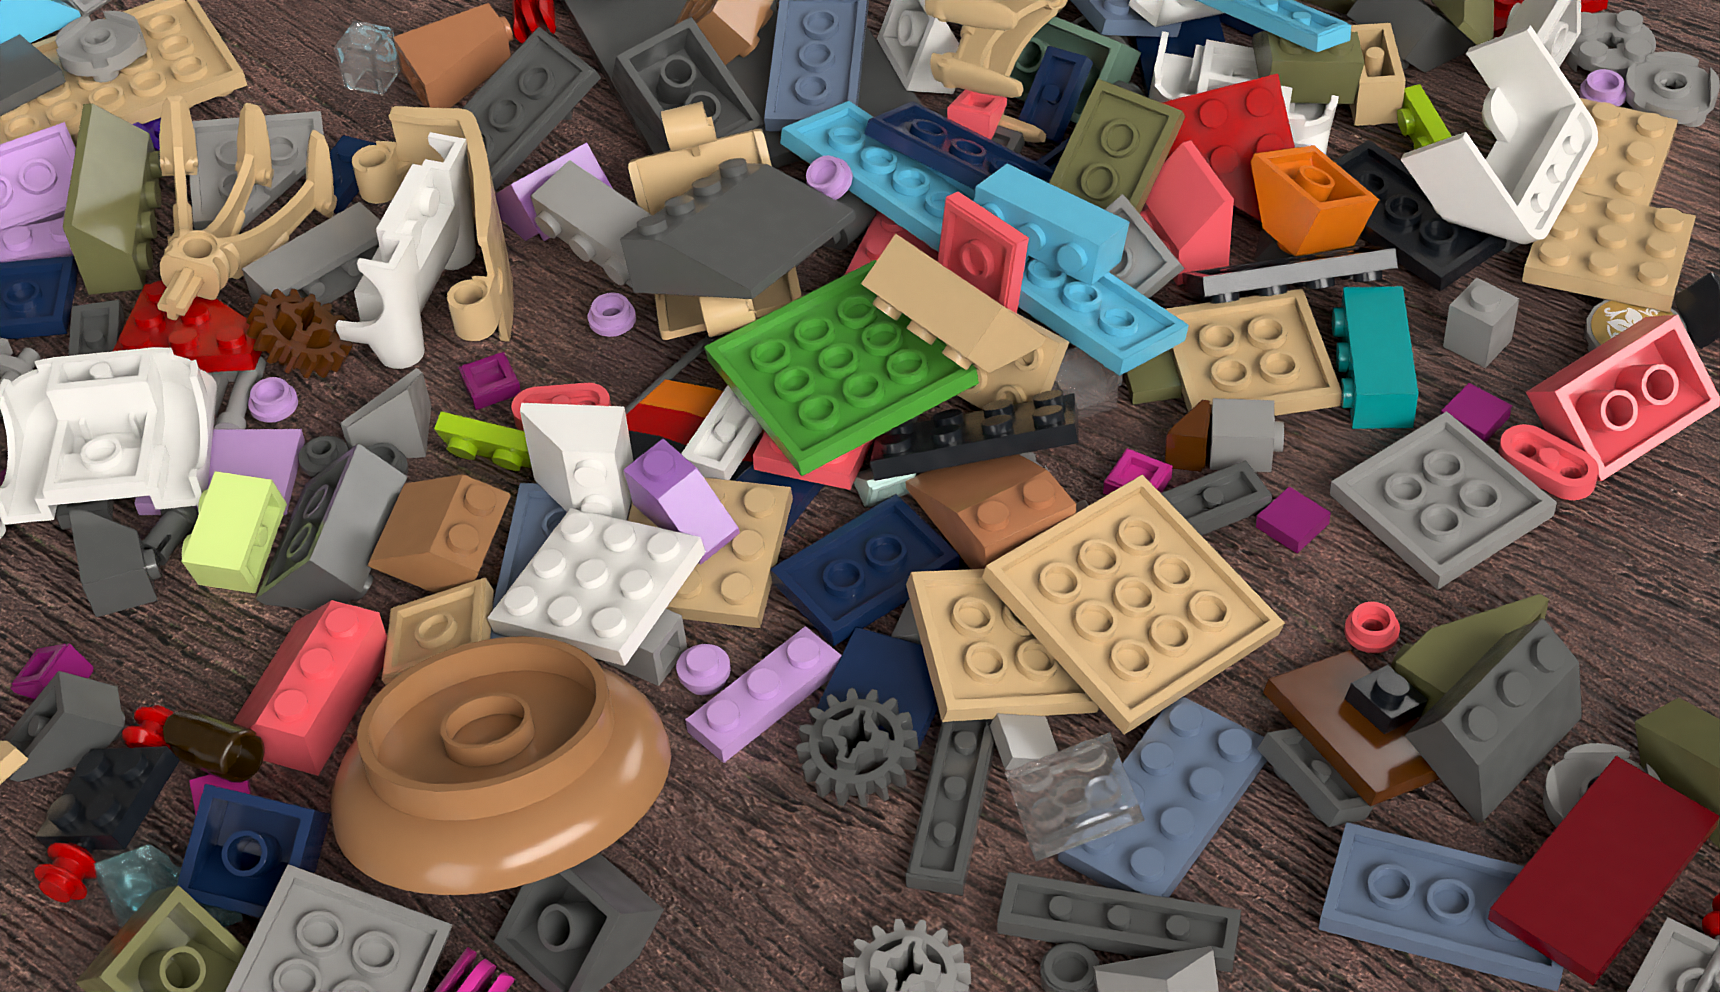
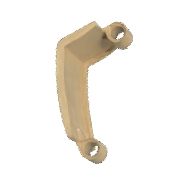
(379, 169)
(668, 174)

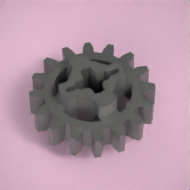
(871, 762)

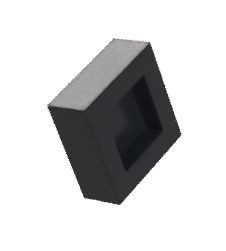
(1386, 699)

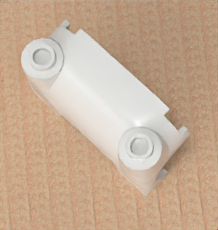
(1228, 64)
(418, 237)
(106, 432)

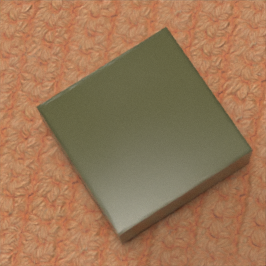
(1154, 380)

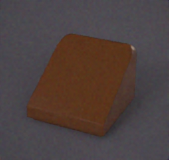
(1189, 439)

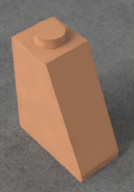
(453, 54)

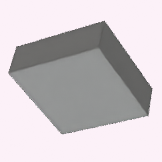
(1022, 738)

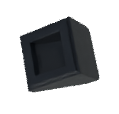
(1701, 309)

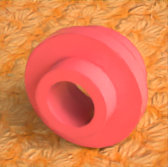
(1372, 617)

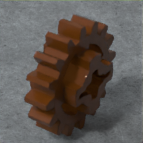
(298, 333)

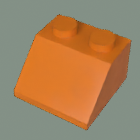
(1309, 200)

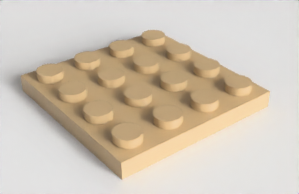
(1132, 602)

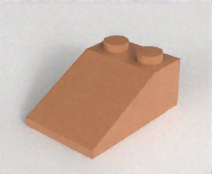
(991, 505)

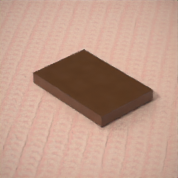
(1368, 760)

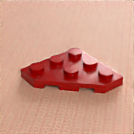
(1233, 126)
(206, 333)

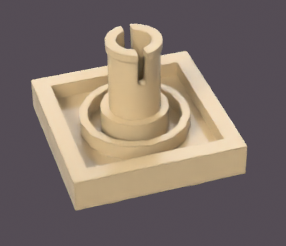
(1022, 377)

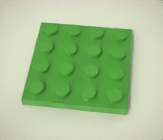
(834, 371)

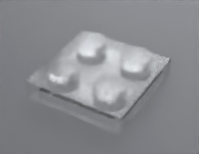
(1073, 796)

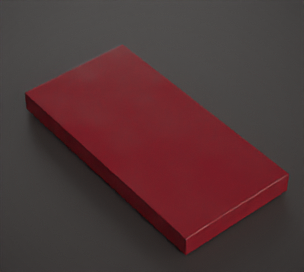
(1603, 869)

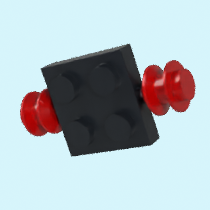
(104, 804)

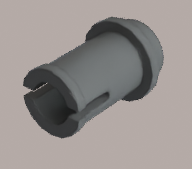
(170, 531)

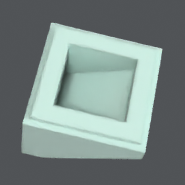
(877, 491)

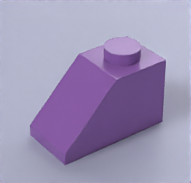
(679, 498)

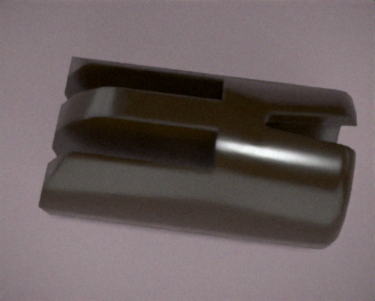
(214, 745)

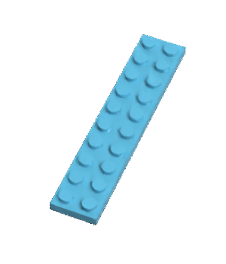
(1101, 319)

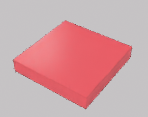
(983, 250)

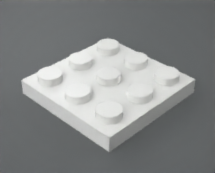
(598, 584)

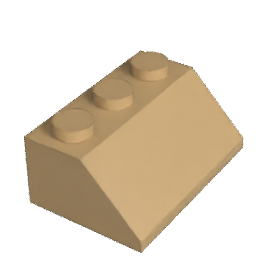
(948, 308)

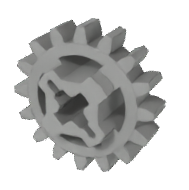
(894, 956)

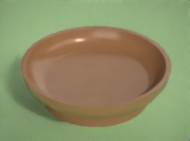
(496, 768)

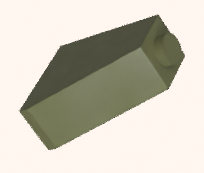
(1684, 752)

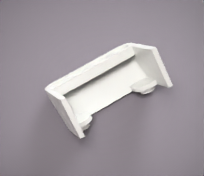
(1538, 151)

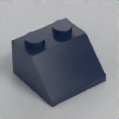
(244, 847)

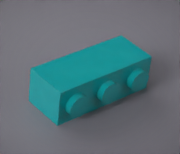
(1375, 357)

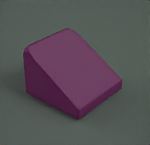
(44, 666)

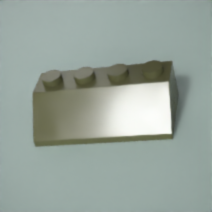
(112, 202)

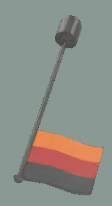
(677, 409)

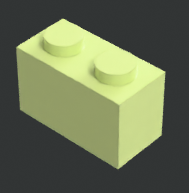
(233, 532)

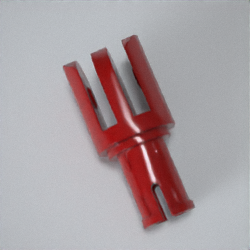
(531, 15)

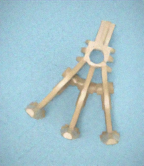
(989, 47)
(205, 259)

